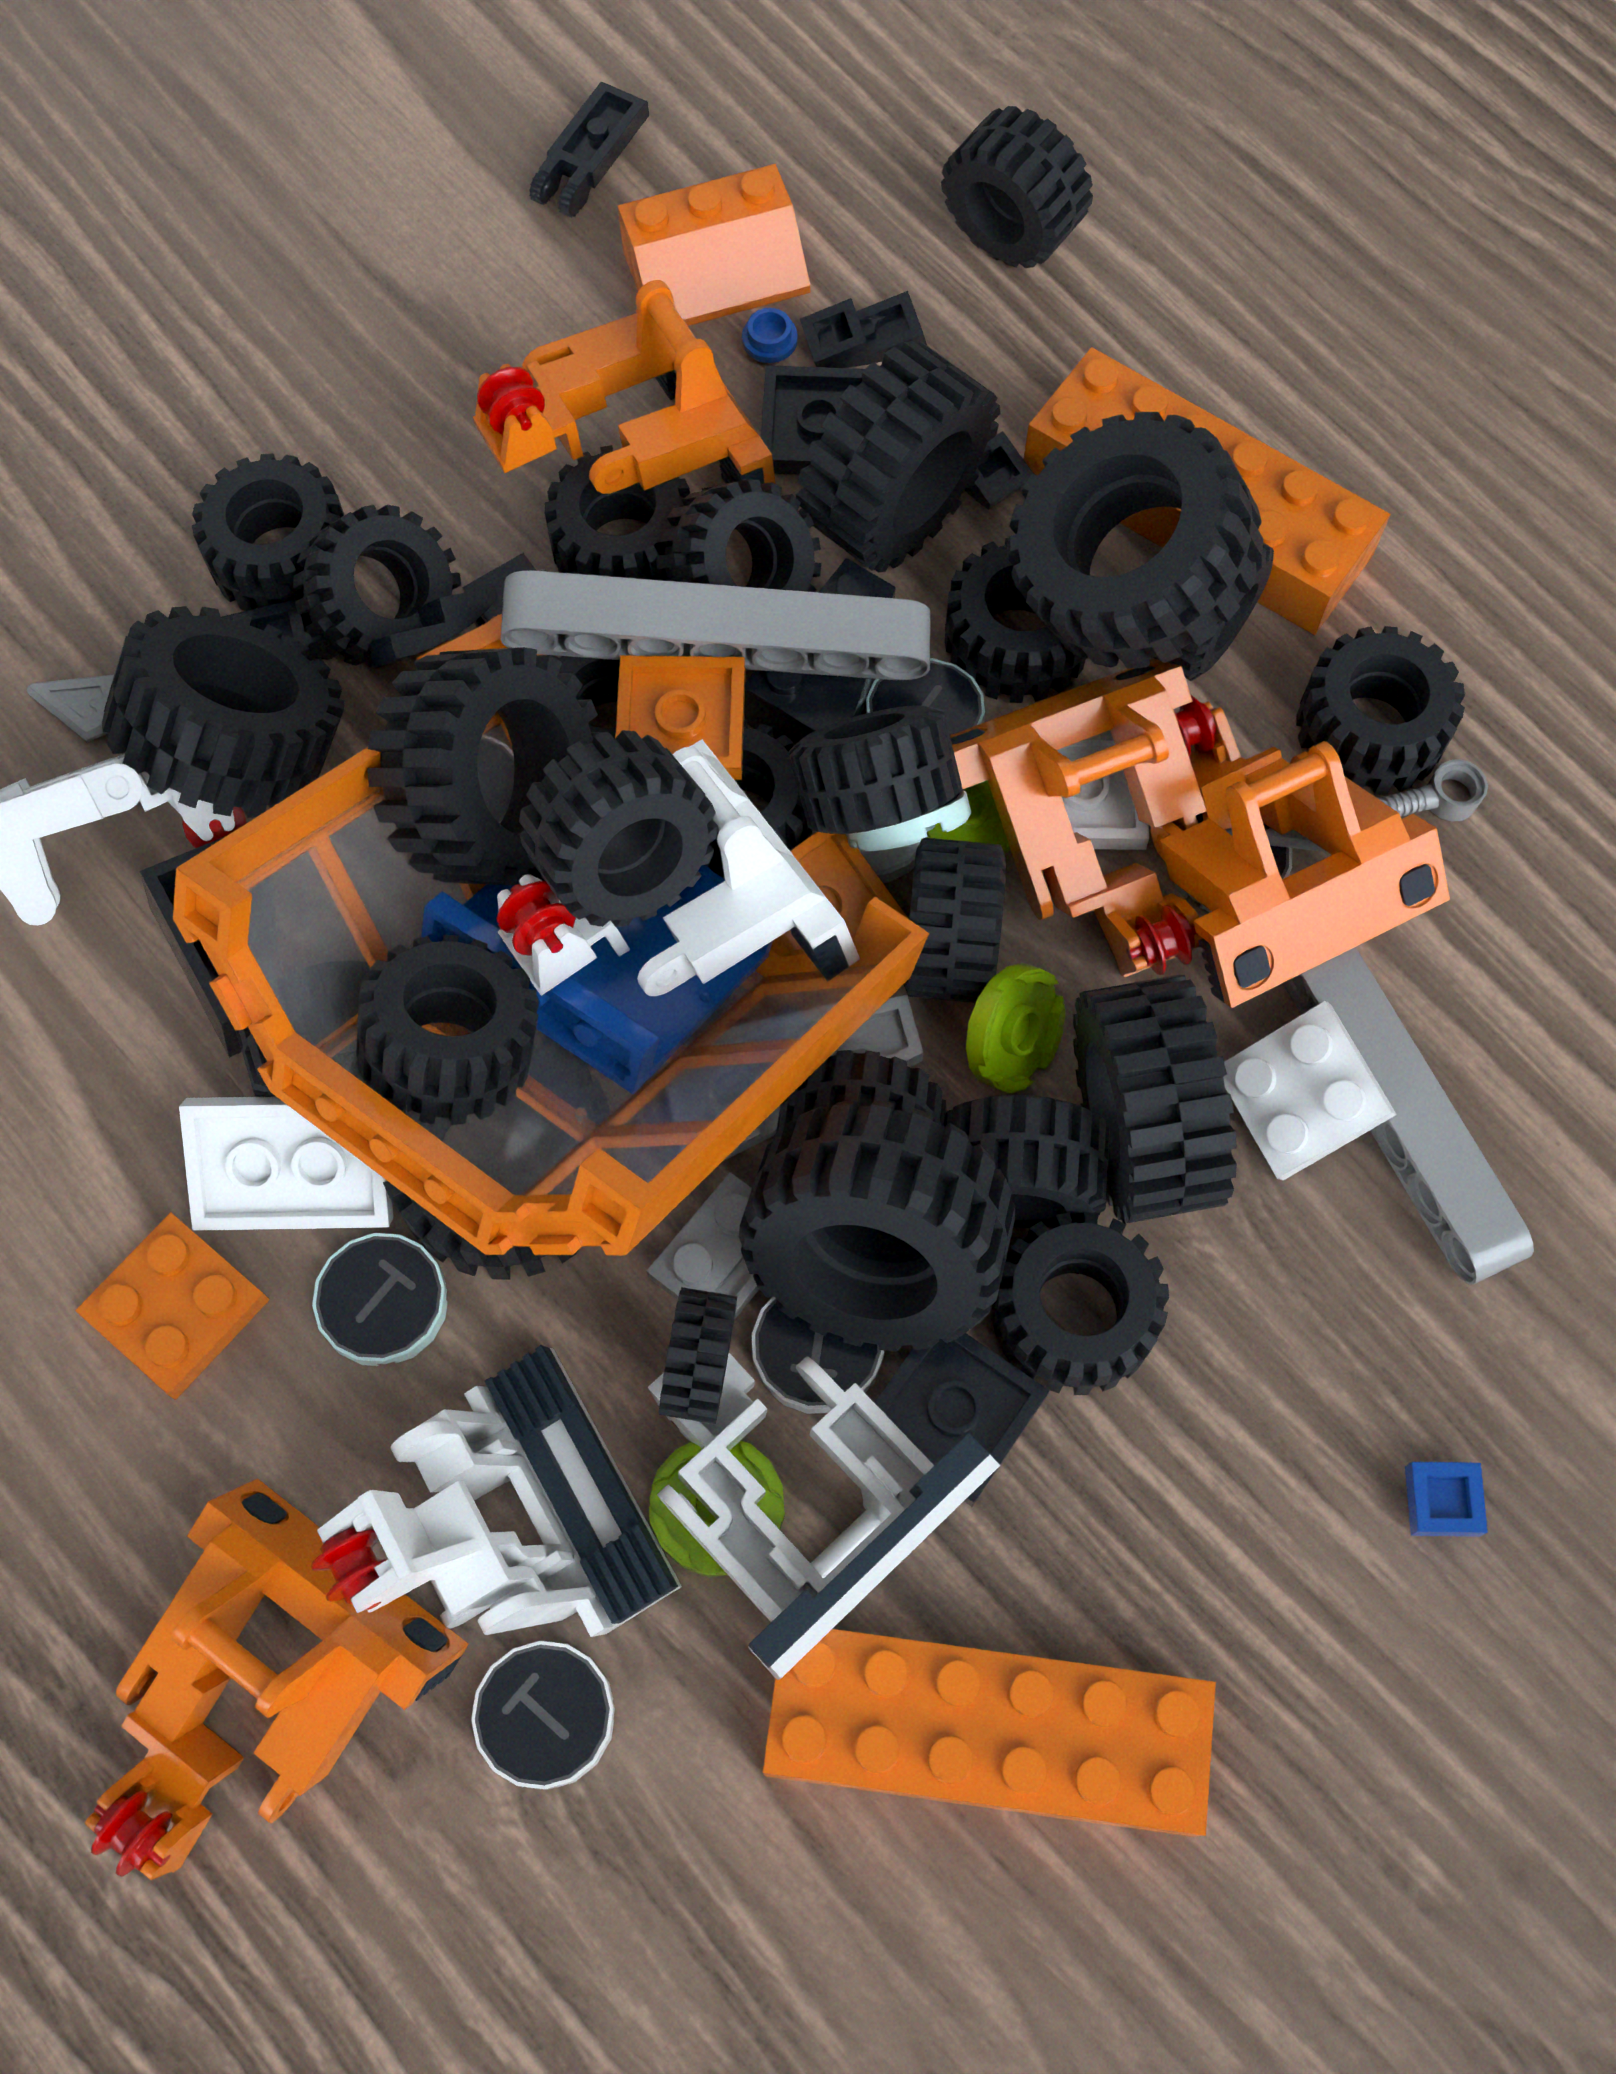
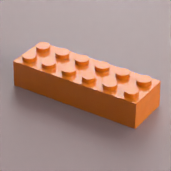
(1314, 525)
(996, 1731)

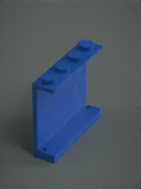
(601, 1007)

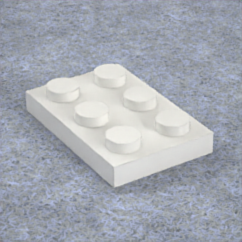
(272, 1169)

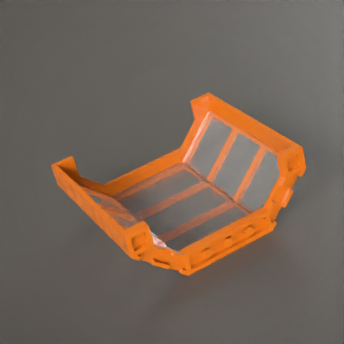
(319, 894)

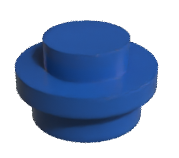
(769, 335)

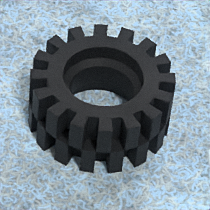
(697, 1355)

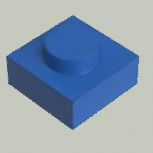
(1446, 1499)

